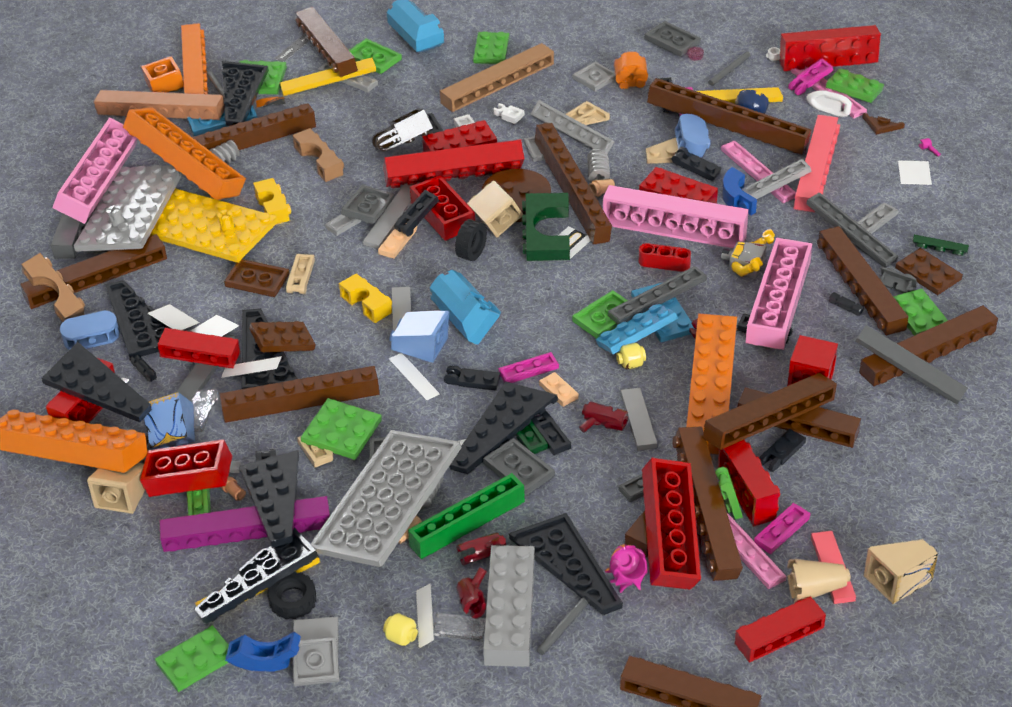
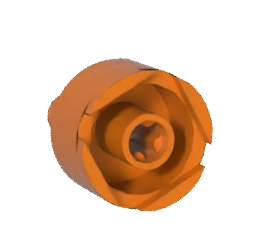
(631, 70)

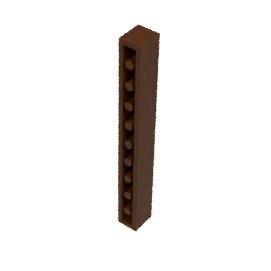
(729, 116)
(573, 182)

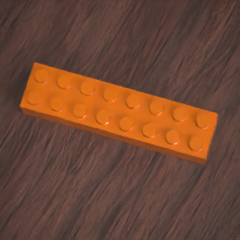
(184, 153)
(711, 370)
(71, 441)

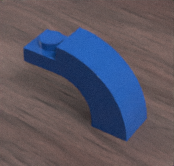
(732, 193)
(263, 655)

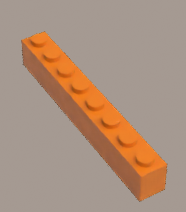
(194, 59)

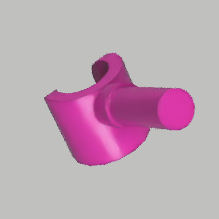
(926, 143)

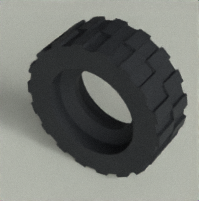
(471, 240)
(294, 609)

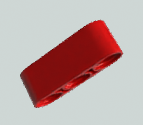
(664, 257)

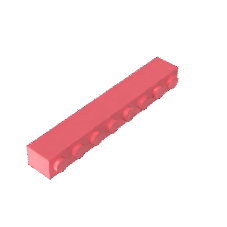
(818, 158)

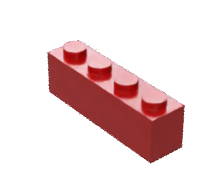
(199, 348)
(779, 629)

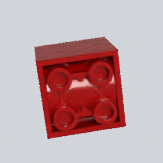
(812, 357)

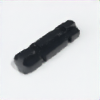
(846, 304)
(143, 367)

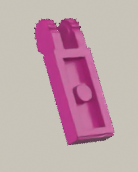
(810, 76)

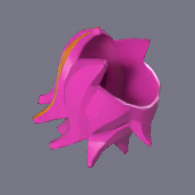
(627, 566)

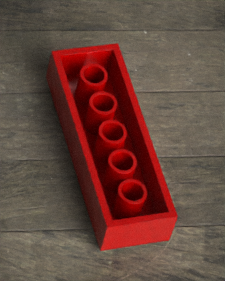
(835, 46)
(671, 524)

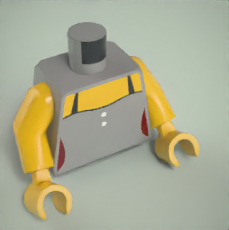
(748, 257)

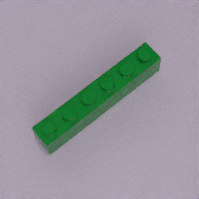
(466, 516)

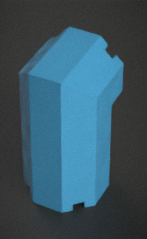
(415, 26)
(465, 305)

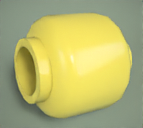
(631, 356)
(400, 629)

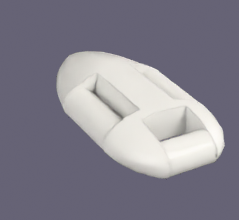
(830, 102)

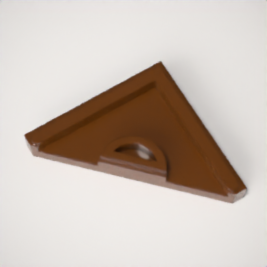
(881, 124)

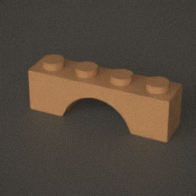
(310, 144)
(40, 272)

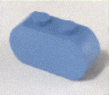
(692, 134)
(90, 330)

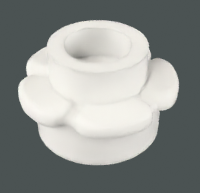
(773, 54)

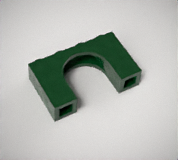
(541, 246)

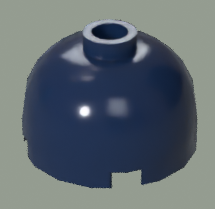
(752, 101)

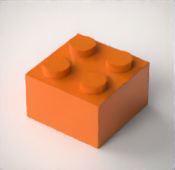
(163, 75)

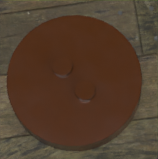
(519, 183)

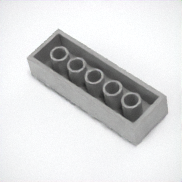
(509, 606)

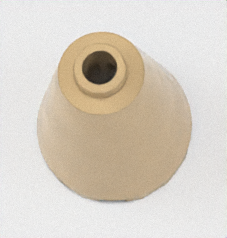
(815, 578)

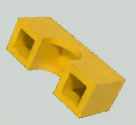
(273, 202)
(374, 303)

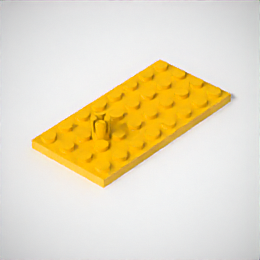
(211, 225)

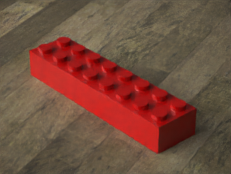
(453, 163)

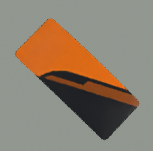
(270, 101)

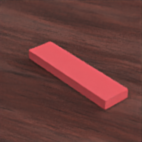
(828, 552)

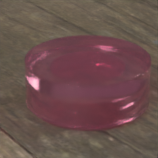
(695, 53)

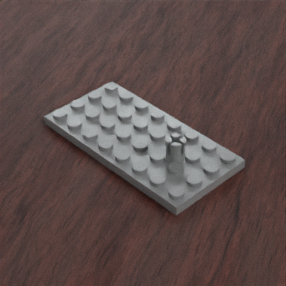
(129, 209)
(385, 498)

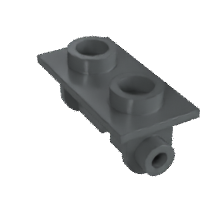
(904, 282)

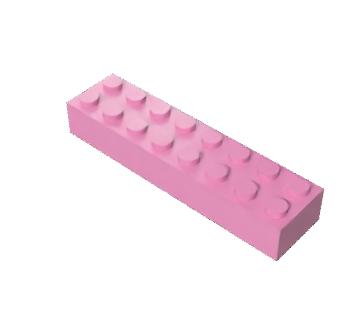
(95, 171)
(675, 216)
(779, 294)

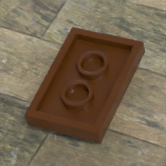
(929, 271)
(257, 278)
(282, 336)

